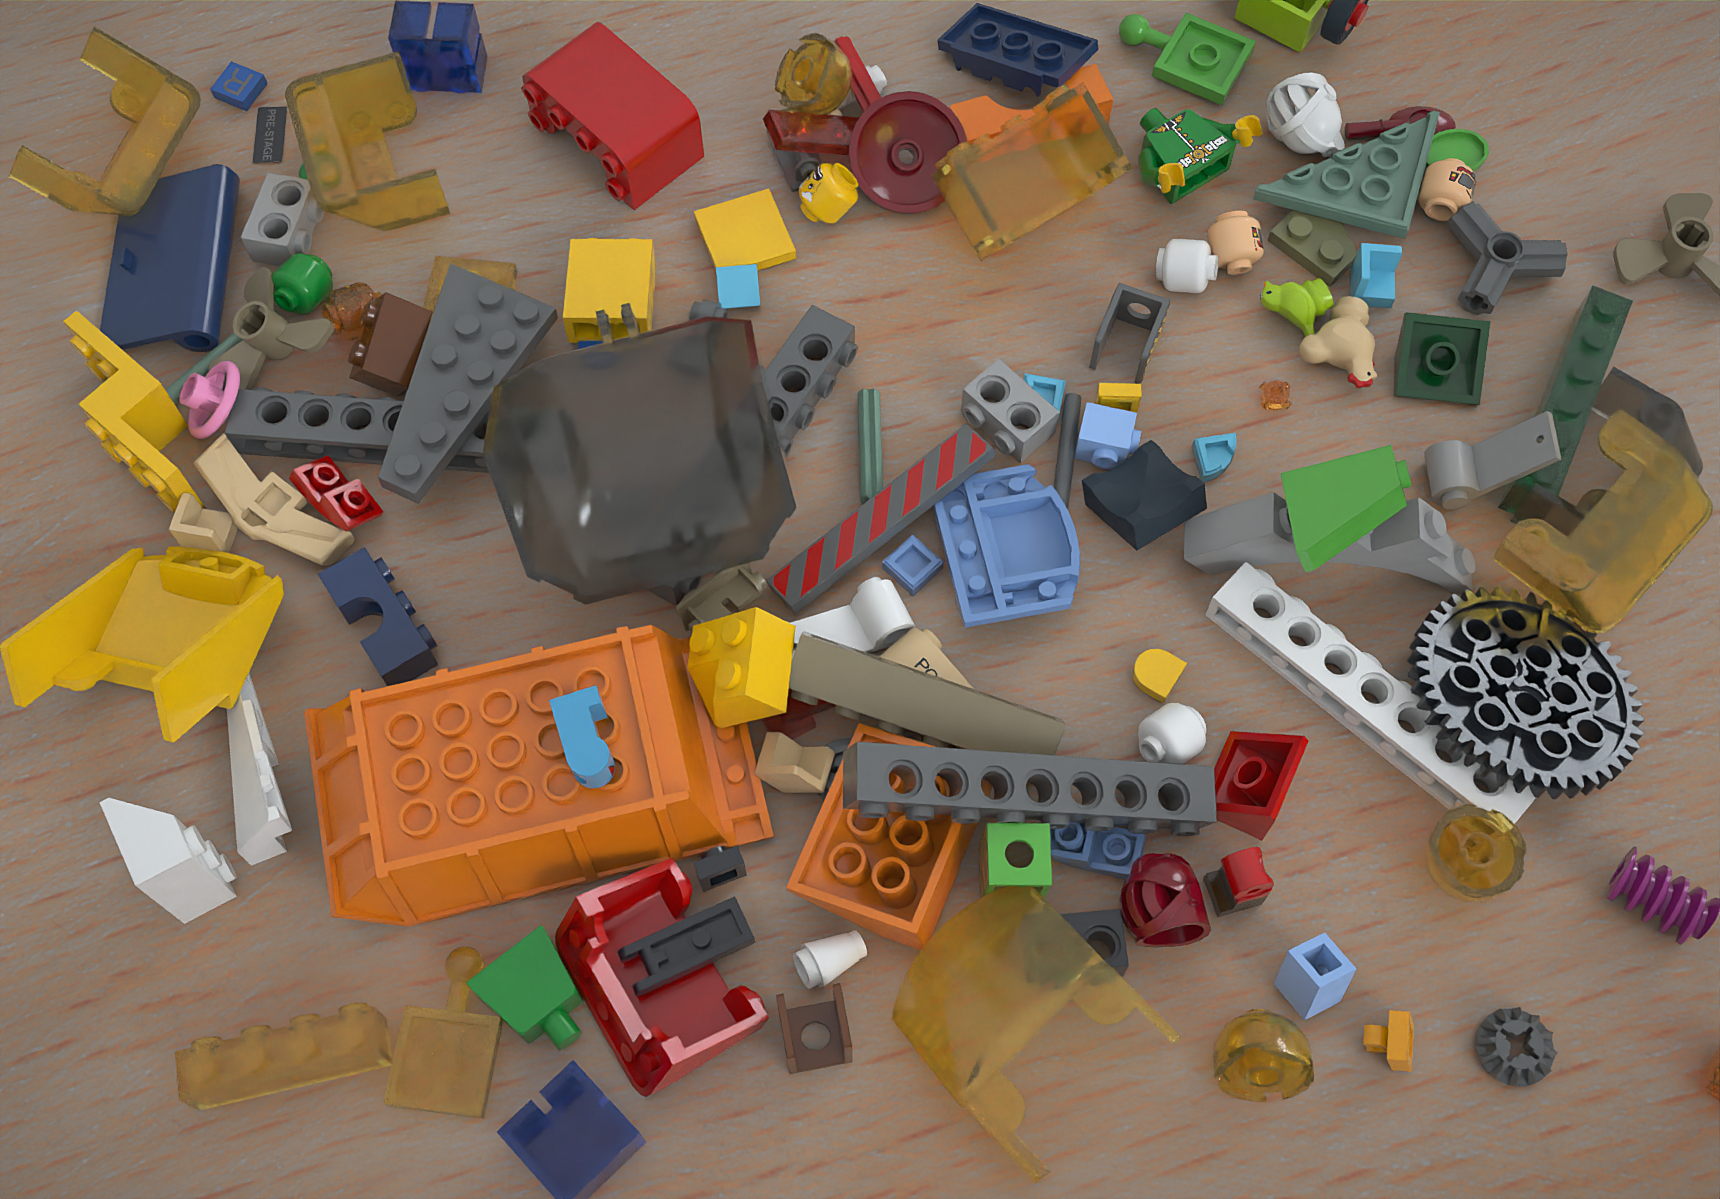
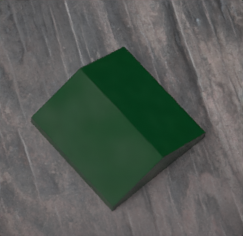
(1441, 358)

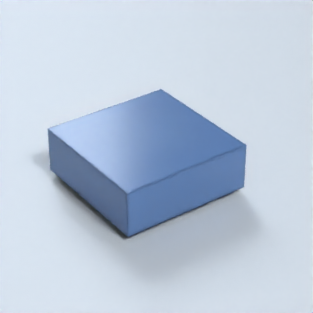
(912, 565)

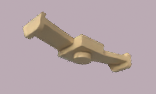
(269, 508)

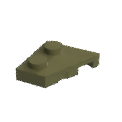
(1315, 244)

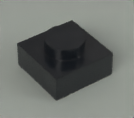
(719, 867)

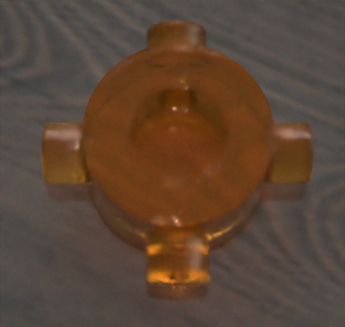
(1275, 395)

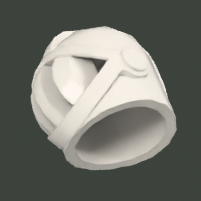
(1313, 122)

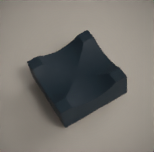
(1144, 496)

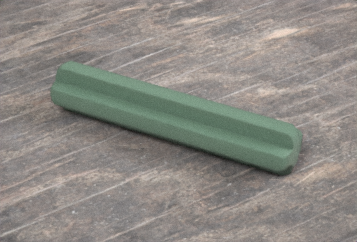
(869, 443)

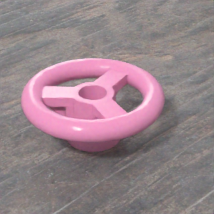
(206, 396)

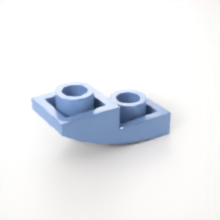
(1097, 851)

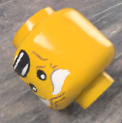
(828, 193)

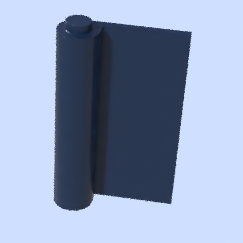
(173, 262)

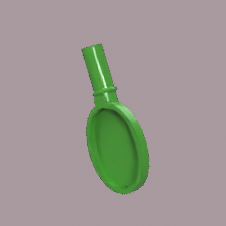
(1459, 144)

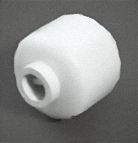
(1186, 265)
(1172, 734)

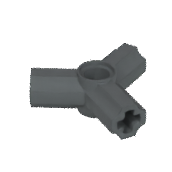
(1500, 257)

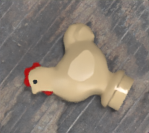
(1344, 342)

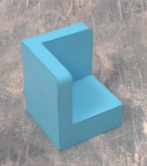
(1374, 274)

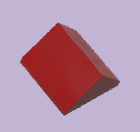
(1255, 778)

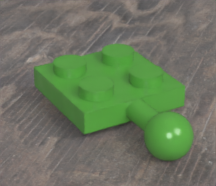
(1196, 56)

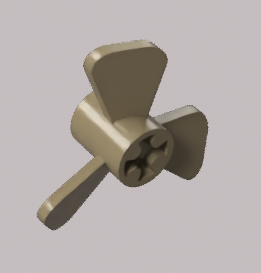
(1680, 249)
(268, 333)

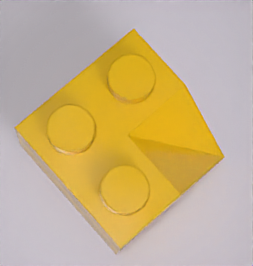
(742, 665)

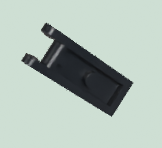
(689, 944)

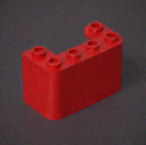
(618, 111)

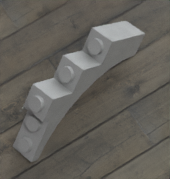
(1262, 534)

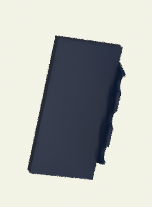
(1015, 49)

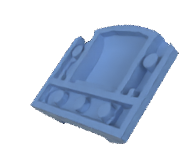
(1008, 546)

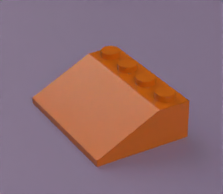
(882, 870)

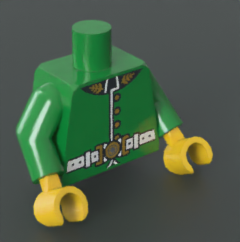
(1189, 150)

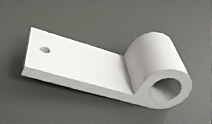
(867, 624)

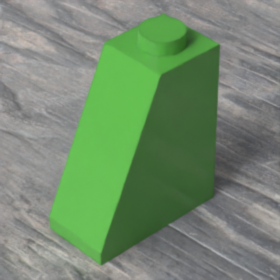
(1342, 501)

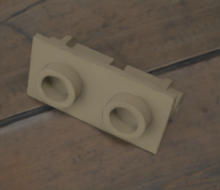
(729, 585)

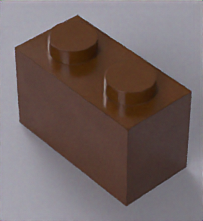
(389, 343)

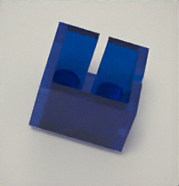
(452, 58)
(576, 1141)

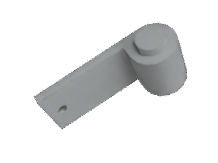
(1466, 471)

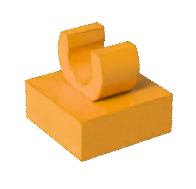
(1394, 1040)

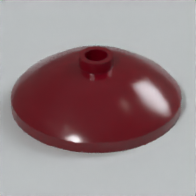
(896, 124)

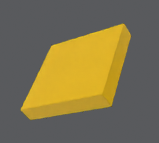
(745, 232)

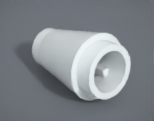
(828, 958)

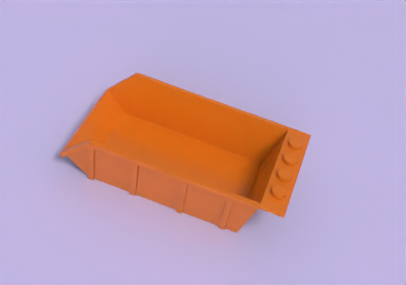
(464, 796)

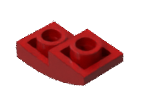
(333, 496)

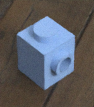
(1107, 436)
(1314, 976)

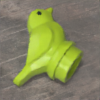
(1298, 302)

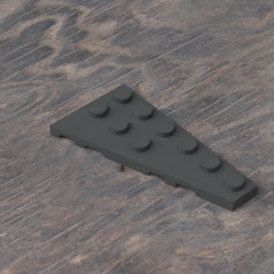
(472, 344)

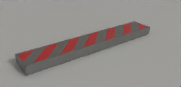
(880, 518)

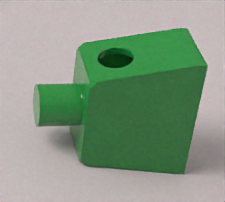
(531, 990)

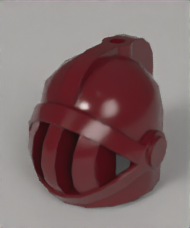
(1163, 902)

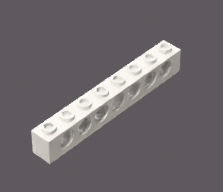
(1341, 694)

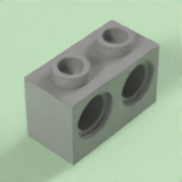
(281, 220)
(1016, 405)

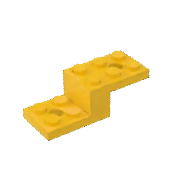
(130, 413)

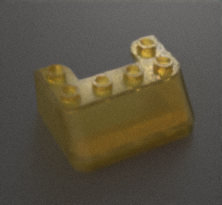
(343, 145)
(1622, 540)

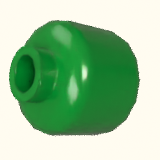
(302, 283)

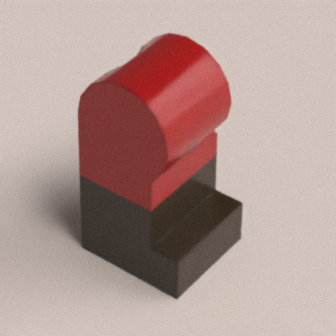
(1239, 882)

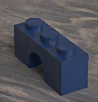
(362, 590)

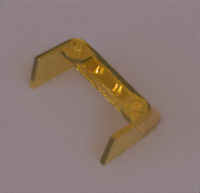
(160, 113)

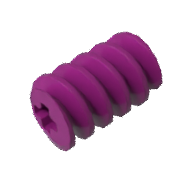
(1663, 898)

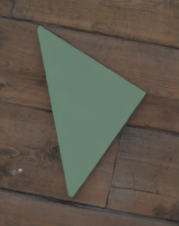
(1363, 184)

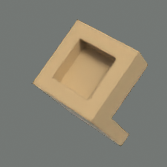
(202, 527)
(793, 767)

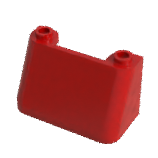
(672, 1027)

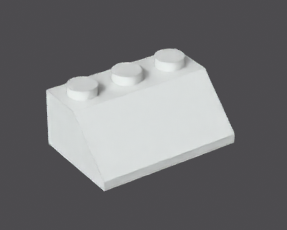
(170, 860)

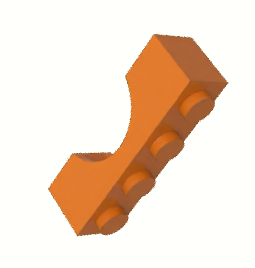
(985, 116)

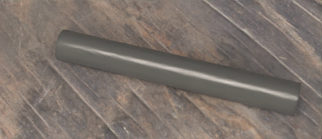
(1067, 446)

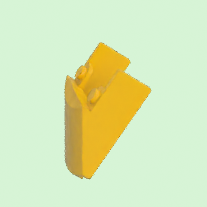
(155, 624)

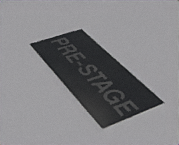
(270, 134)

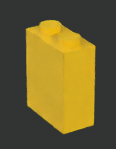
(605, 277)

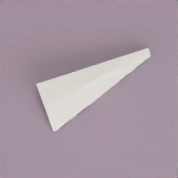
(256, 796)

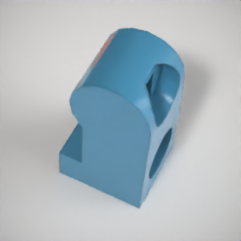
(580, 739)

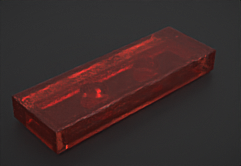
(809, 131)

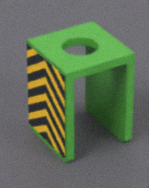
(996, 869)

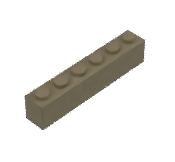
(916, 701)

